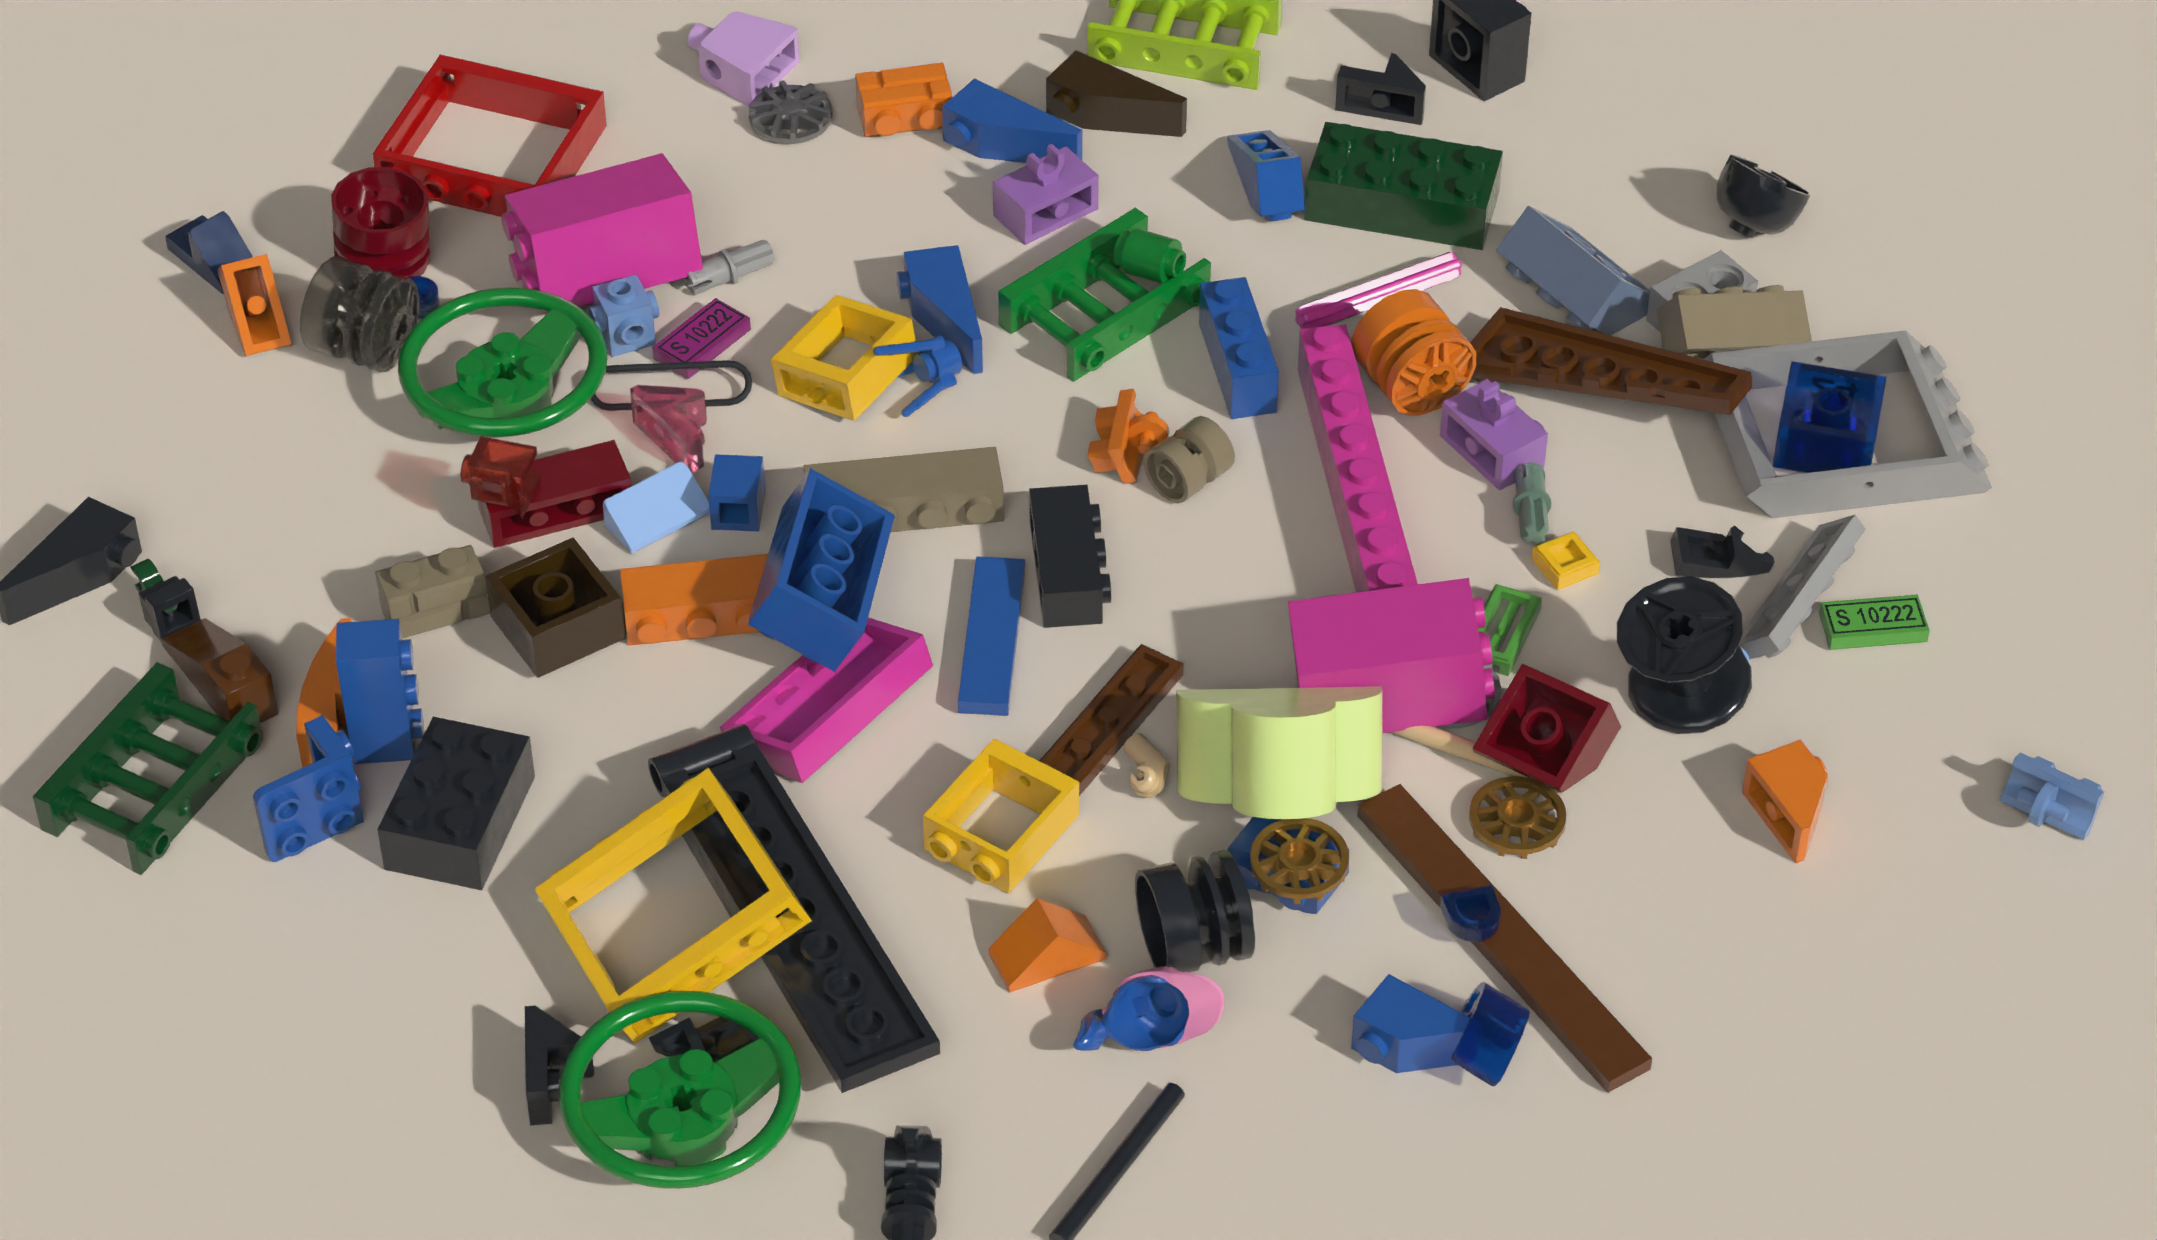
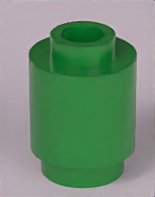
(1149, 255)

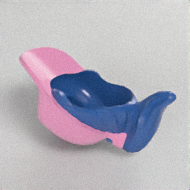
(1154, 1011)

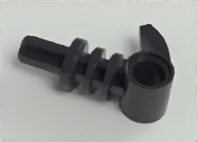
(911, 1182)

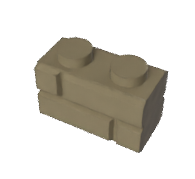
(433, 590)

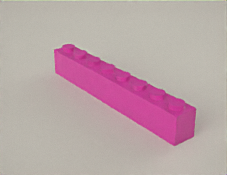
(1352, 460)

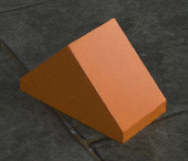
(1044, 945)

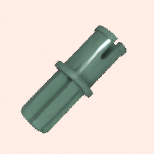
(1531, 502)

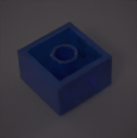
(1828, 419)

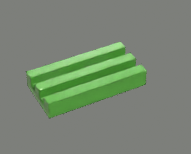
(1517, 598)

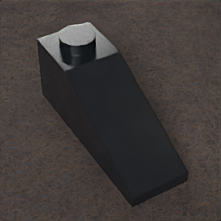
(72, 560)

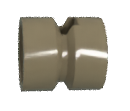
(1189, 459)

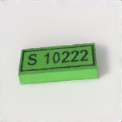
(1874, 622)

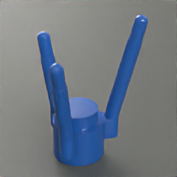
(936, 362)

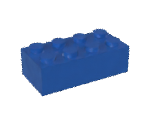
(822, 570)

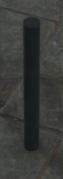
(1118, 1163)

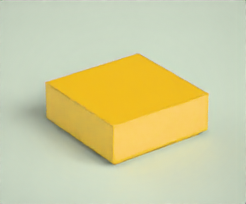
(1565, 560)

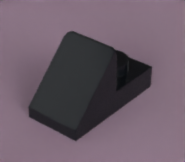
(1387, 95)
(545, 1054)

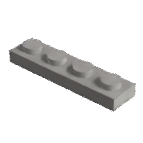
(1800, 587)

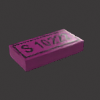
(702, 336)

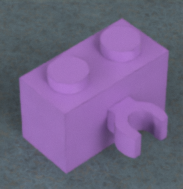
(1045, 194)
(1492, 432)

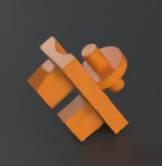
(1124, 437)

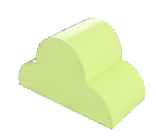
(1280, 748)

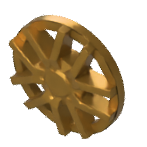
(1517, 816)
(1299, 859)

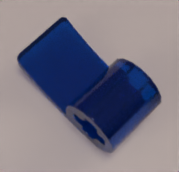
(1490, 1034)

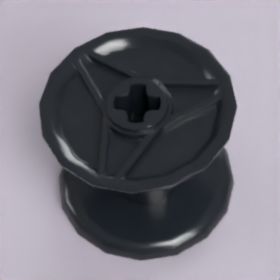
(1684, 655)

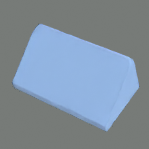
(655, 507)

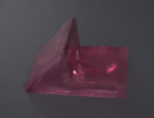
(672, 420)

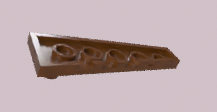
(1577, 360)

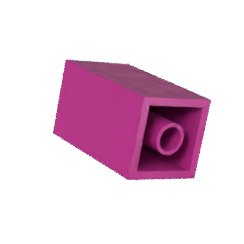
(603, 230)
(1407, 639)

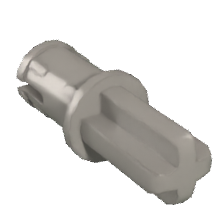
(730, 266)

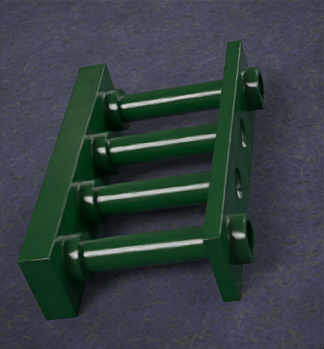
(128, 731)

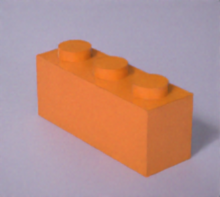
(690, 599)

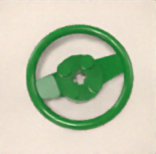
(508, 381)
(684, 1102)

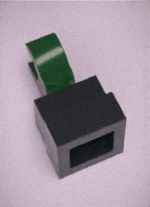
(167, 603)

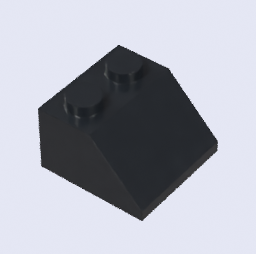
(1481, 43)

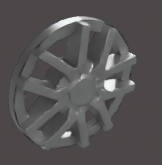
(796, 110)

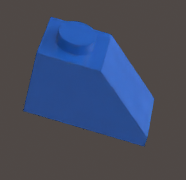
(1406, 1028)

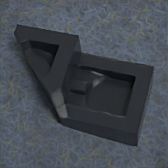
(1716, 556)
(716, 1037)

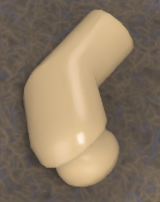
(1151, 766)

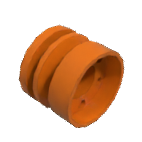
(1413, 352)

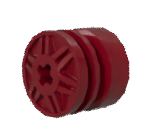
(382, 220)

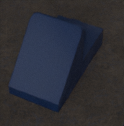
(207, 245)

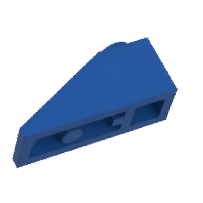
(1002, 126)
(1268, 173)
(942, 299)

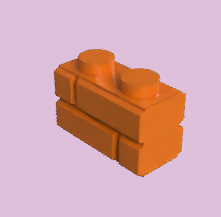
(902, 99)

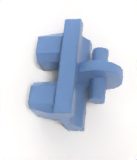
(2052, 795)

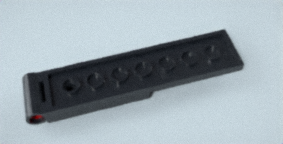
(834, 965)

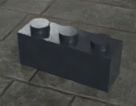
(1068, 556)

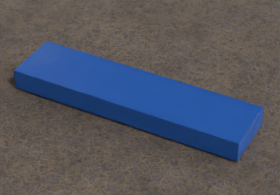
(991, 636)

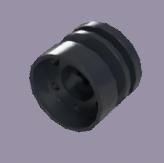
(1205, 911)

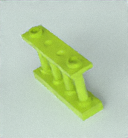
(1183, 56)

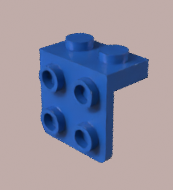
(312, 800)

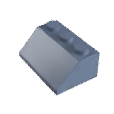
(1573, 273)

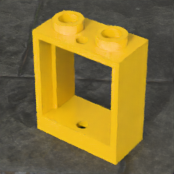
(849, 392)
(1018, 778)

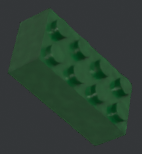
(1403, 185)

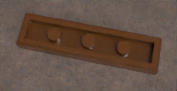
(1113, 715)

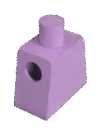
(745, 54)

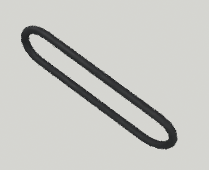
(680, 365)

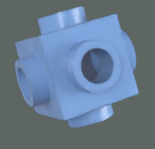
(625, 314)

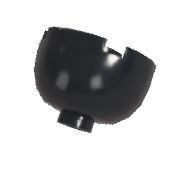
(1758, 198)

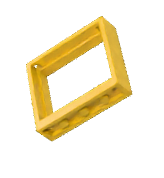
(712, 957)

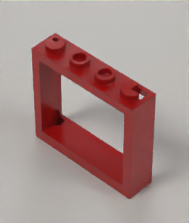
(498, 92)

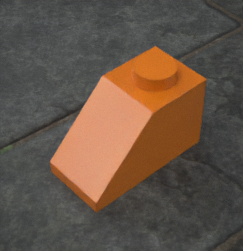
(254, 304)
(1787, 794)

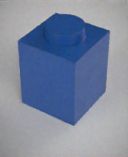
(736, 493)

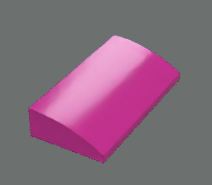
(817, 711)

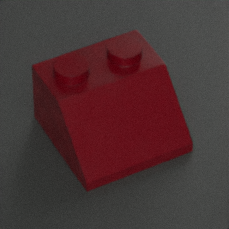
(1548, 730)

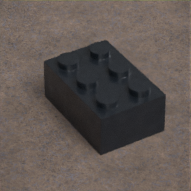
(456, 803)

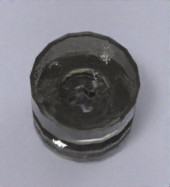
(358, 313)

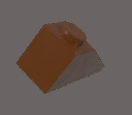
(222, 669)

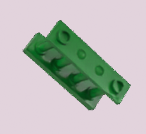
(1077, 268)

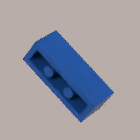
(1238, 348)
(378, 690)

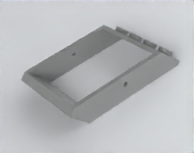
(1857, 487)

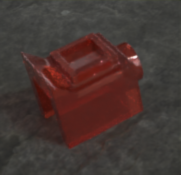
(501, 473)

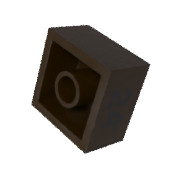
(555, 607)

